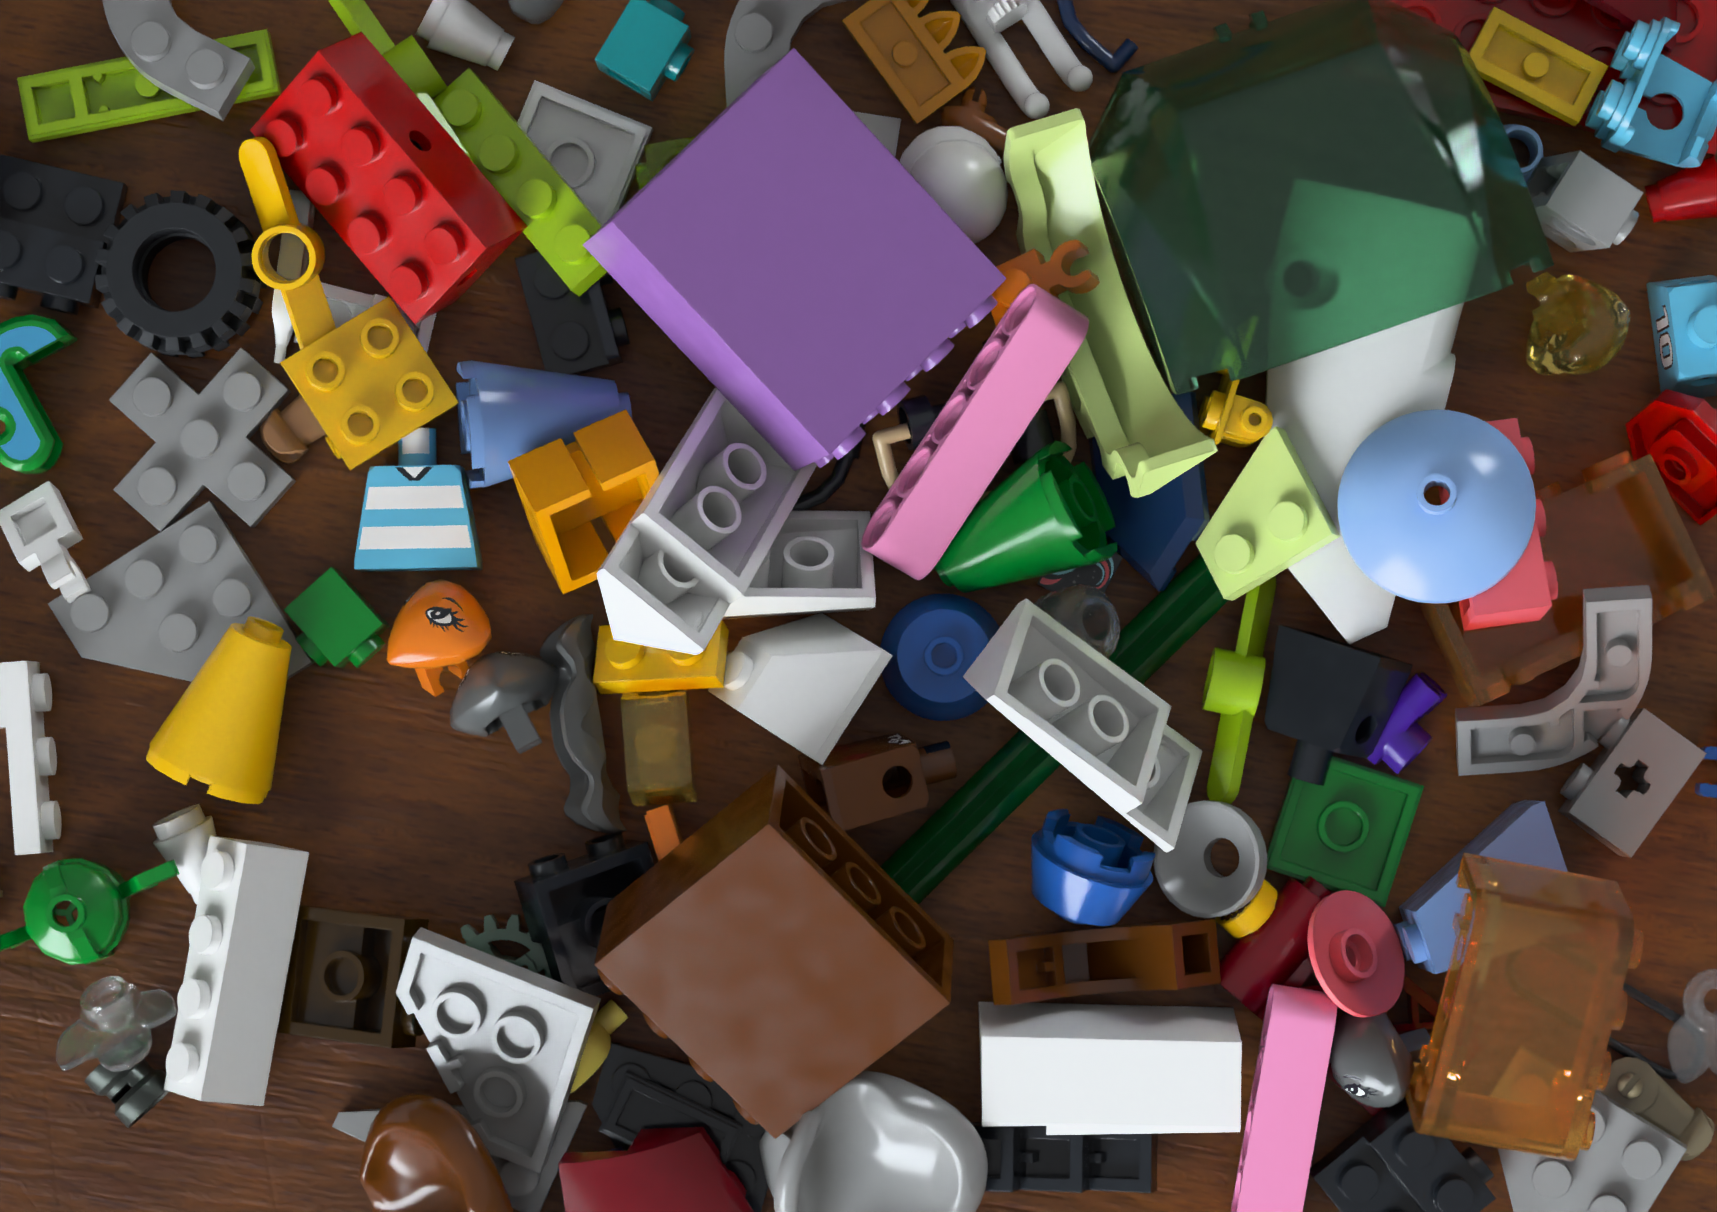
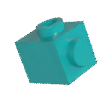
(647, 47)

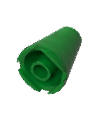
(1031, 525)

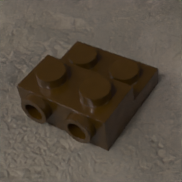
(348, 976)

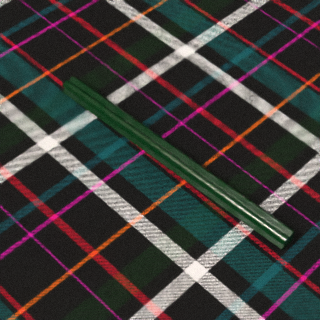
(1025, 765)

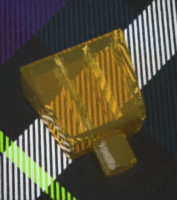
(659, 747)

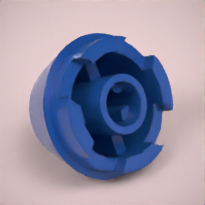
(931, 650)
(1088, 869)

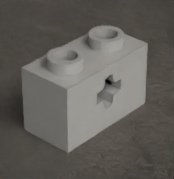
(1627, 817)

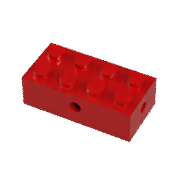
(388, 177)

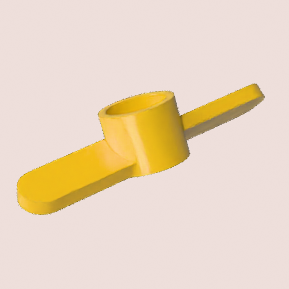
(277, 215)

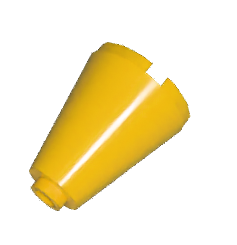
(229, 716)

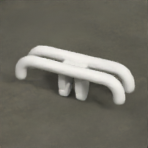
(990, 17)

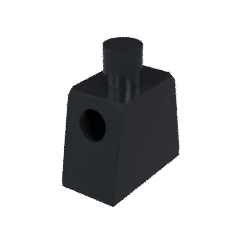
(1329, 698)

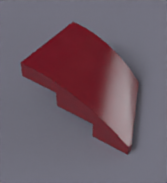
(657, 1174)

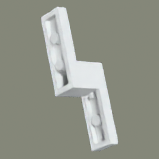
(30, 756)

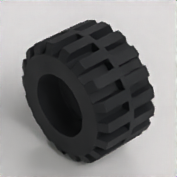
(137, 243)

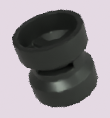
(130, 1090)

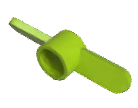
(405, 58)
(1234, 691)

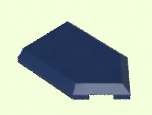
(1160, 525)

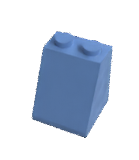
(1517, 835)

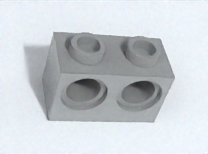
(1582, 202)

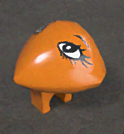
(438, 629)

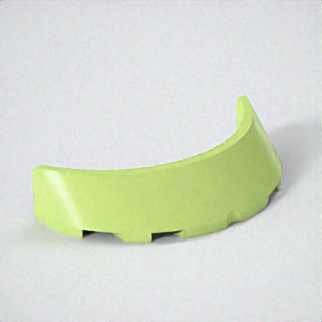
(1112, 374)

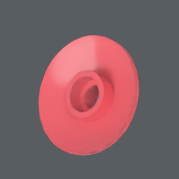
(1356, 954)

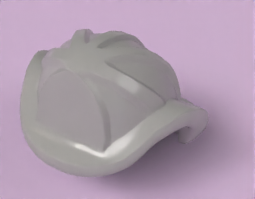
(877, 1150)

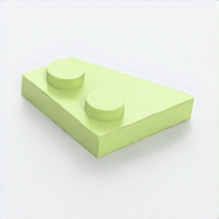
(1265, 520)

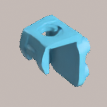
(1648, 74)

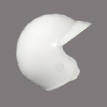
(961, 176)

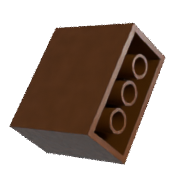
(775, 953)

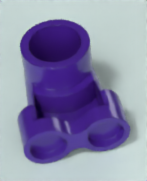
(1403, 736)

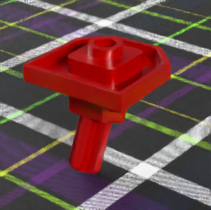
(1683, 444)

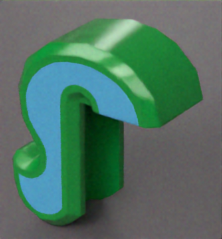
(29, 438)

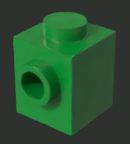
(337, 622)

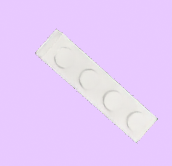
(235, 971)

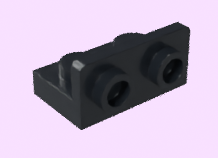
(571, 330)

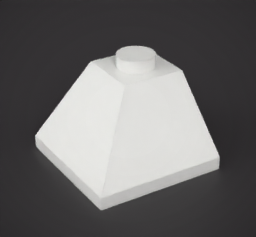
(802, 681)

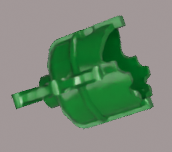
(101, 904)

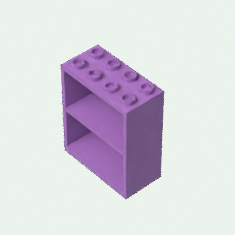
(798, 264)

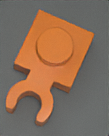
(1051, 275)

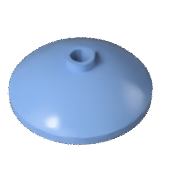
(1445, 548)

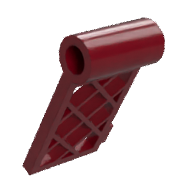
(1281, 956)

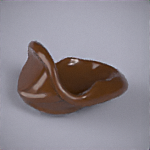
(428, 1160)

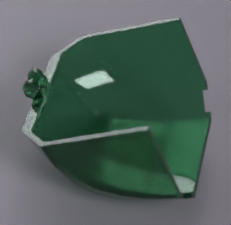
(1307, 187)

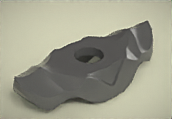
(578, 728)

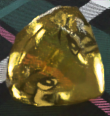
(1575, 326)

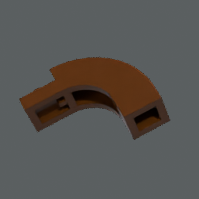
(1104, 960)

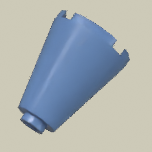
(517, 409)

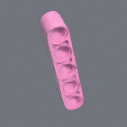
(975, 432)
(1285, 1101)

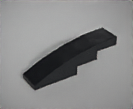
(1068, 1163)

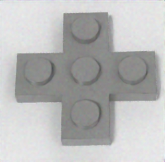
(202, 440)

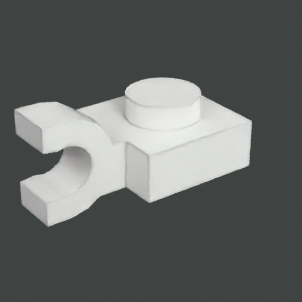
(40, 534)

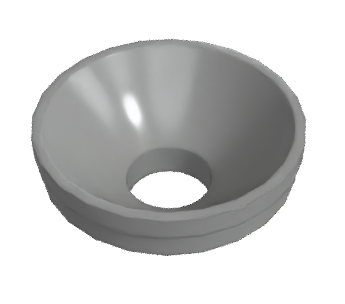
(1187, 870)

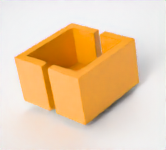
(571, 484)

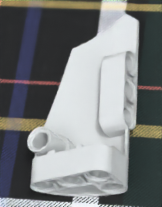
(1328, 410)

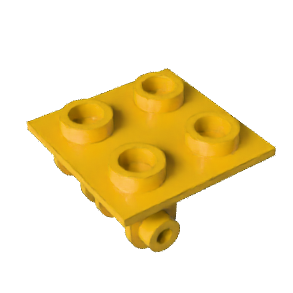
(369, 383)
(1232, 417)

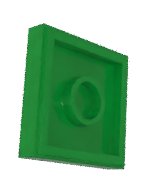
(1346, 830)

